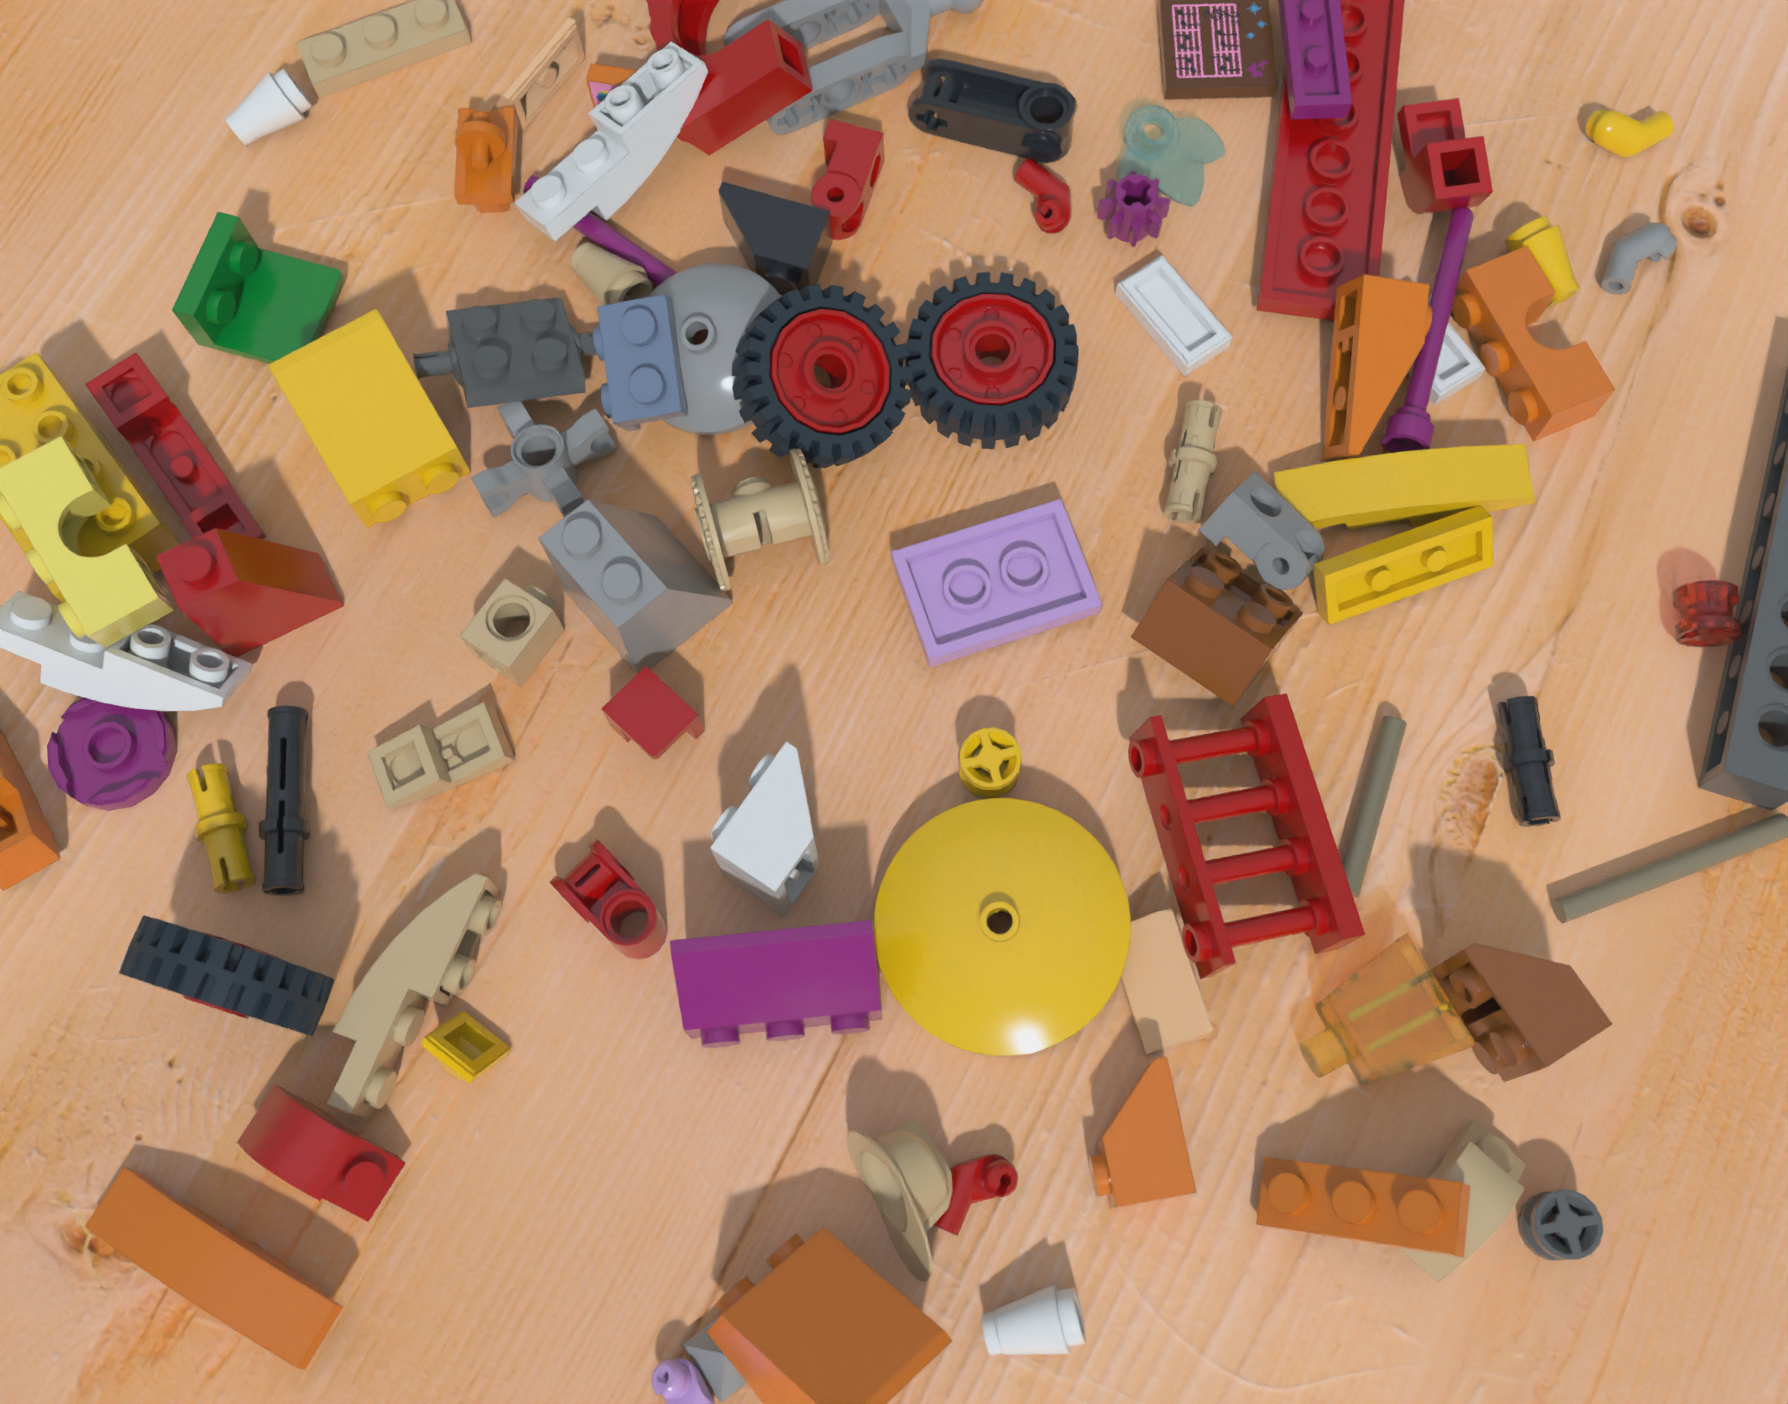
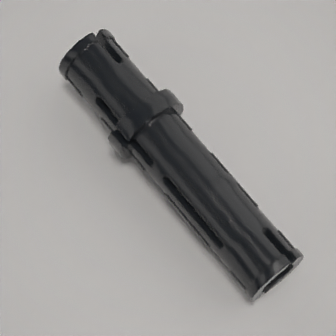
(285, 802)

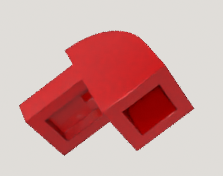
(1440, 162)
(319, 1154)

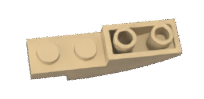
(421, 962)

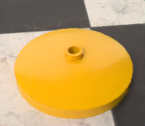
(1014, 987)

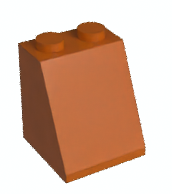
(824, 1328)

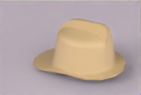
(908, 1185)

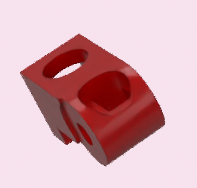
(854, 166)

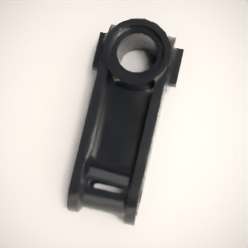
(995, 110)

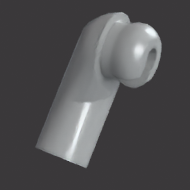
(1648, 242)

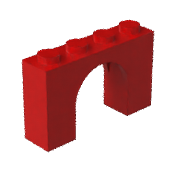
(743, 80)

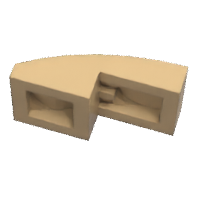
(440, 758)

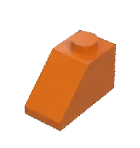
(1144, 1145)

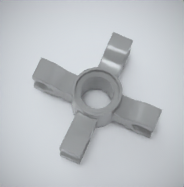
(534, 446)

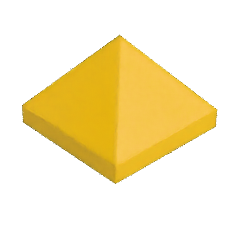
(465, 1047)

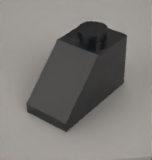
(777, 236)

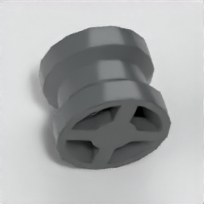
(1575, 1223)

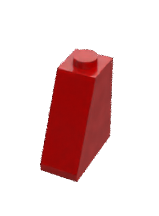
(247, 588)

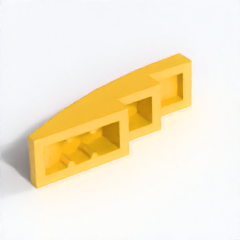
(1408, 485)

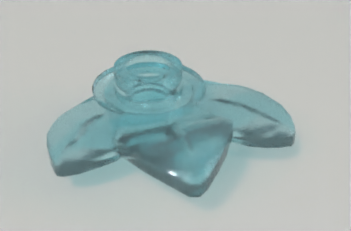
(1173, 158)

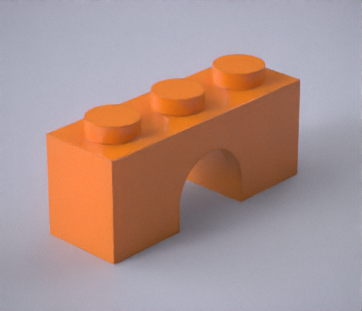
(1542, 384)

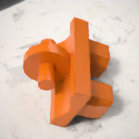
(486, 158)

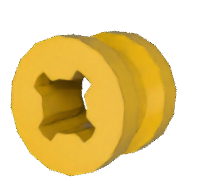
(988, 750)

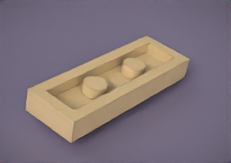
(382, 44)

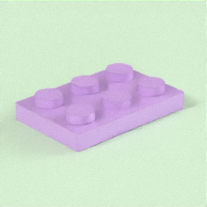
(995, 582)

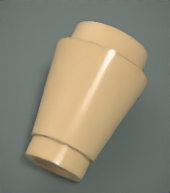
(609, 276)

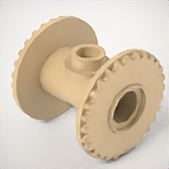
(761, 516)

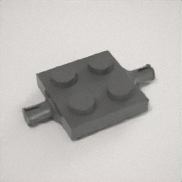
(511, 352)

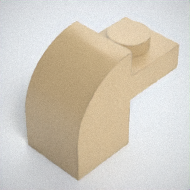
(1493, 1179)

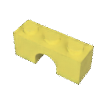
(51, 499)

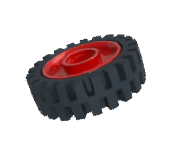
(999, 322)
(855, 351)
(227, 975)

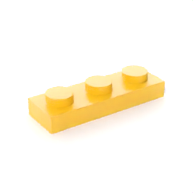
(1404, 564)

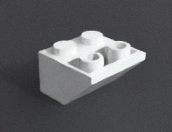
(771, 837)

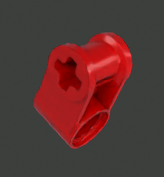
(605, 895)

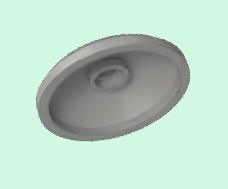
(725, 303)

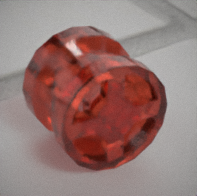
(1706, 613)

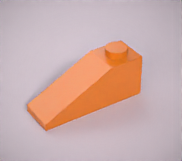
(1374, 344)

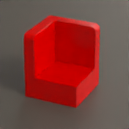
(651, 714)

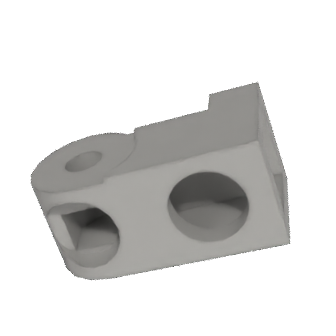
(1267, 532)

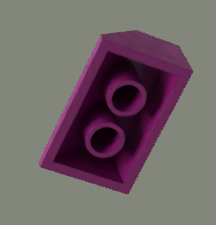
(777, 982)

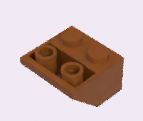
(1217, 624)
(1519, 1008)

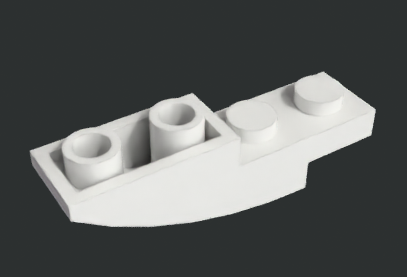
(631, 138)
(139, 672)

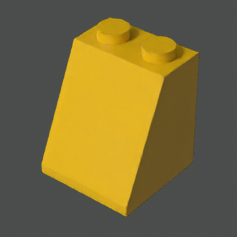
(370, 419)

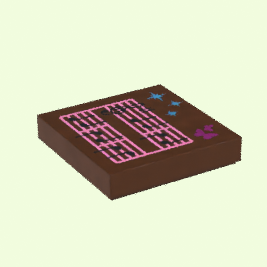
(1216, 49)

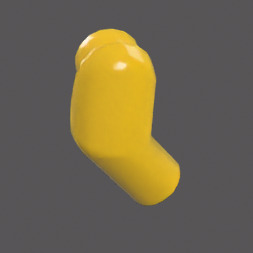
(1626, 135)

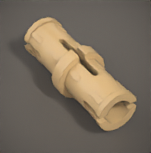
(1192, 462)

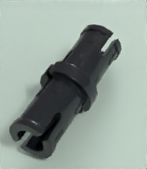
(1528, 761)

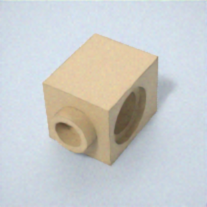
(516, 655)

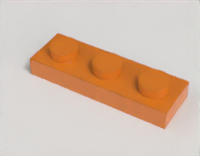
(1364, 1206)

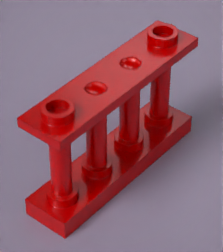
(1286, 794)

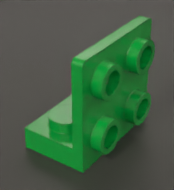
(253, 297)

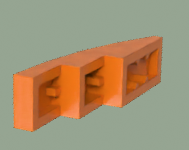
(215, 1268)

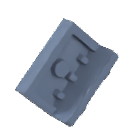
(640, 361)

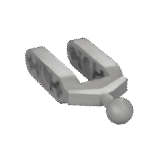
(857, 72)

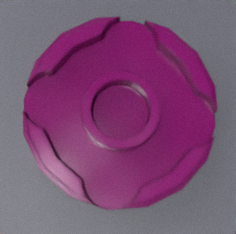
(111, 753)

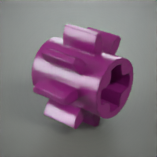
(1133, 208)

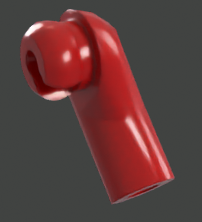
(1051, 195)
(974, 1182)

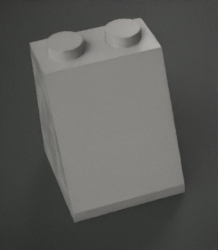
(632, 580)

